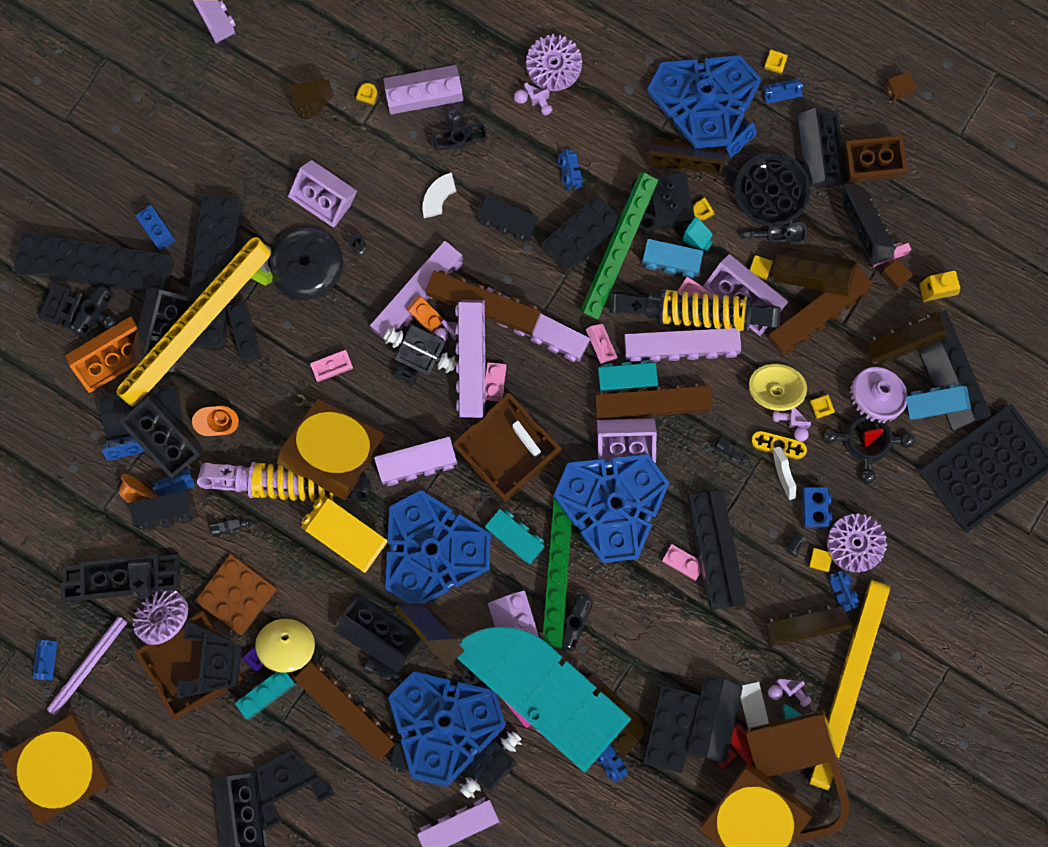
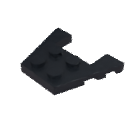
(218, 662)
(283, 777)

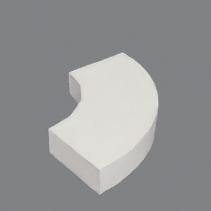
(437, 194)
(784, 473)

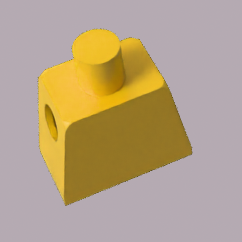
(941, 285)

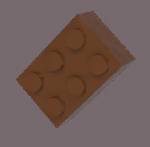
(875, 159)

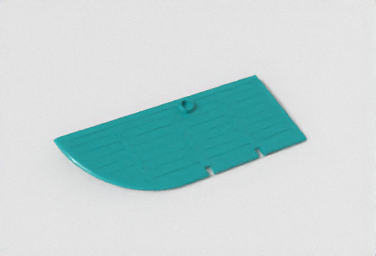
(547, 695)

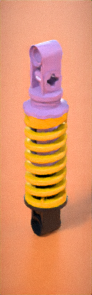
(272, 482)

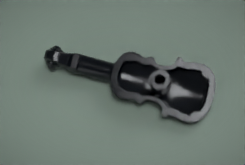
(795, 233)

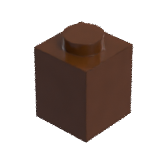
(900, 86)
(896, 274)

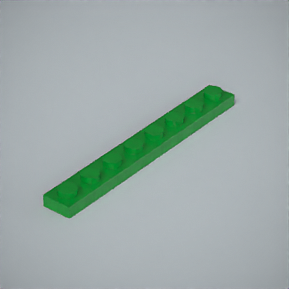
(619, 245)
(557, 577)

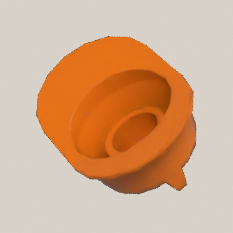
(215, 421)
(133, 490)

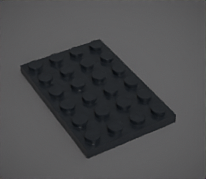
(987, 468)

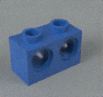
(155, 228)
(809, 507)

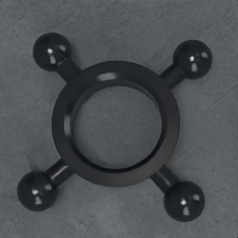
(867, 475)

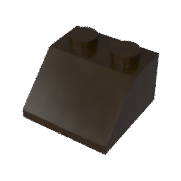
(311, 97)

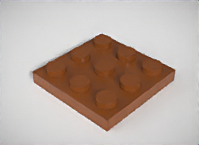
(236, 595)

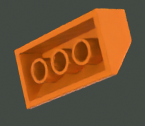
(104, 355)

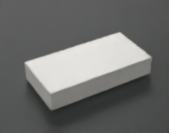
(526, 439)

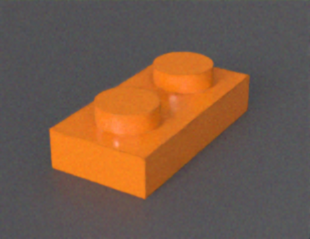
(425, 314)

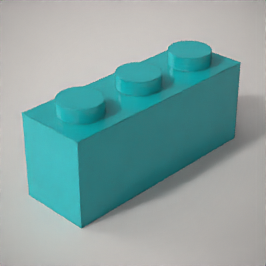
(627, 376)
(515, 536)
(265, 694)

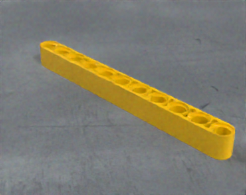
(193, 322)
(852, 675)

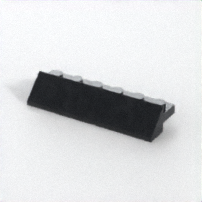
(949, 365)
(716, 550)
(111, 577)

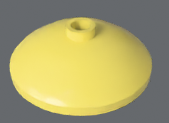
(778, 387)
(285, 654)

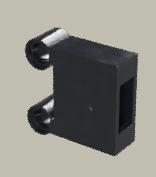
(670, 204)

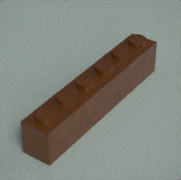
(497, 308)
(817, 314)
(654, 402)
(345, 711)

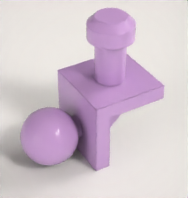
(535, 96)
(448, 327)
(795, 420)
(789, 687)

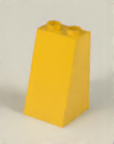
(343, 533)

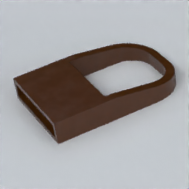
(798, 745)

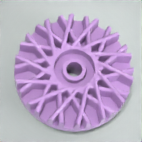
(557, 51)
(879, 394)
(842, 547)
(161, 617)

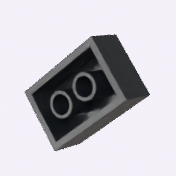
(163, 511)

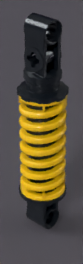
(705, 310)

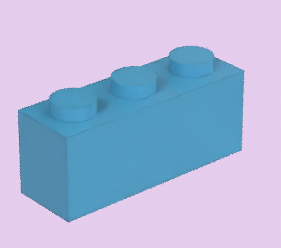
(672, 258)
(938, 401)

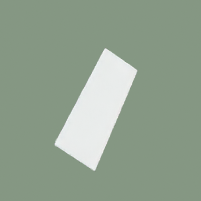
(753, 705)

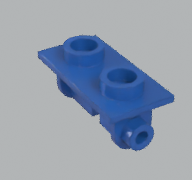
(783, 91)
(745, 133)
(567, 161)
(114, 449)
(178, 483)
(843, 583)
(45, 660)
(614, 769)

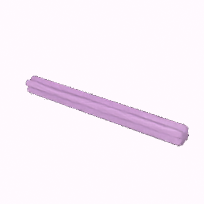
(86, 665)

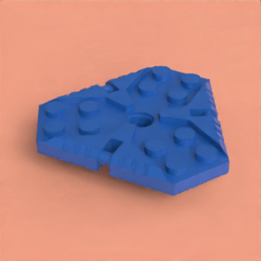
(705, 97)
(587, 492)
(460, 552)
(438, 751)

